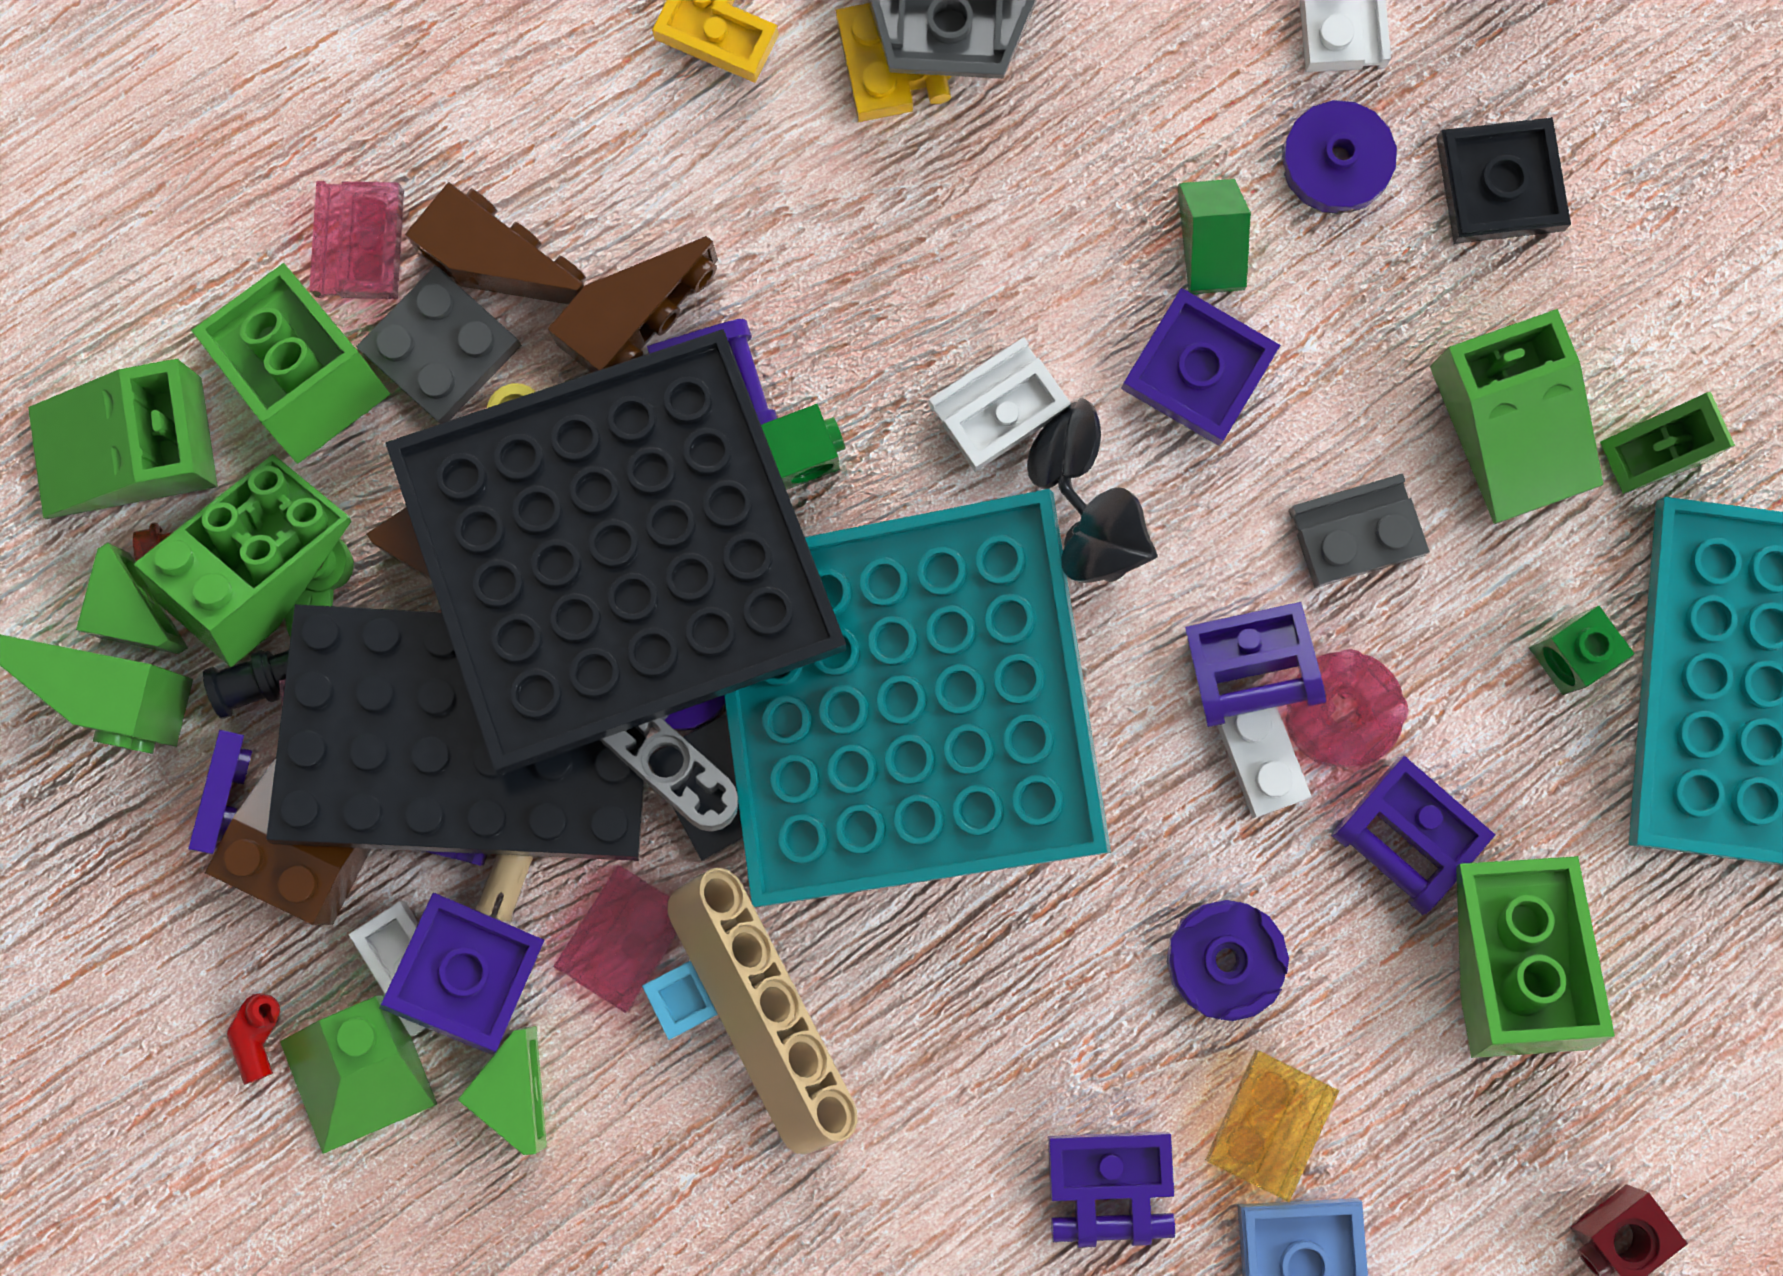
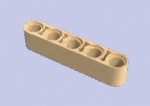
(762, 1012)

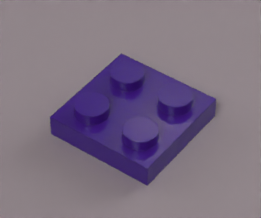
(1200, 367)
(462, 974)

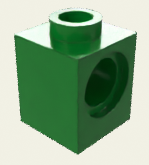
(804, 445)
(1581, 650)

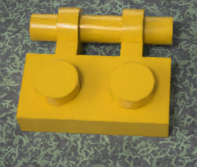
(873, 87)

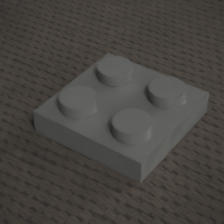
(439, 345)

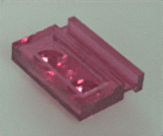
(357, 240)
(620, 940)

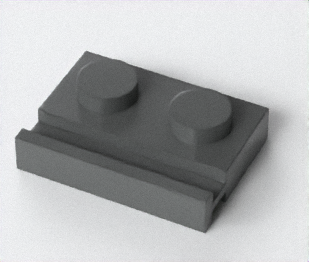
(1358, 531)

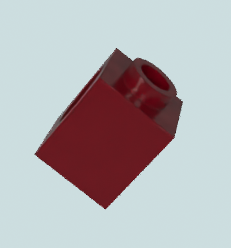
(1653, 1235)

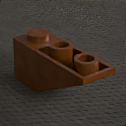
(487, 255)
(624, 310)

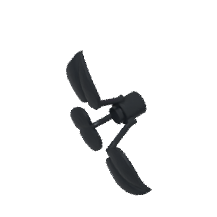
(1112, 526)

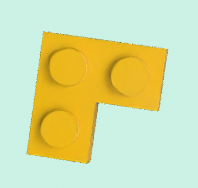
(717, 34)

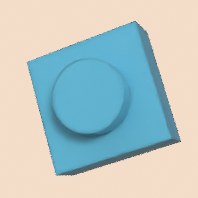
(679, 1000)

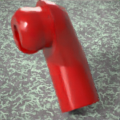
(250, 1032)

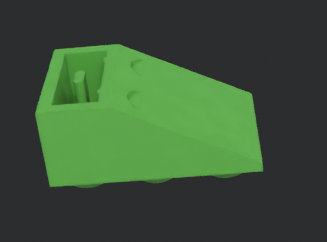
(1521, 415)
(123, 440)
(244, 558)

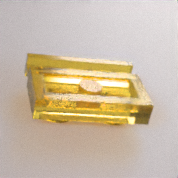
(1272, 1125)

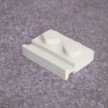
(1344, 34)
(999, 404)

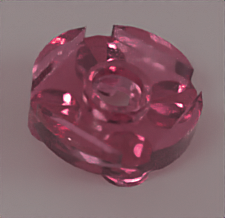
(1379, 712)

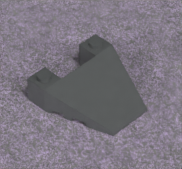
(951, 35)

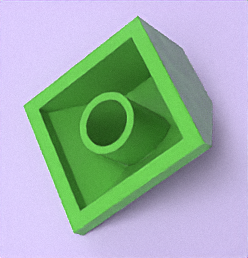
(357, 1073)

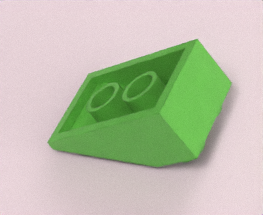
(290, 363)
(117, 697)
(1529, 959)

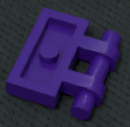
(1111, 1168)

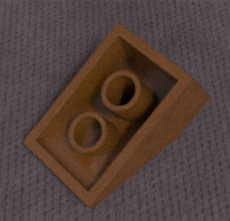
(293, 878)

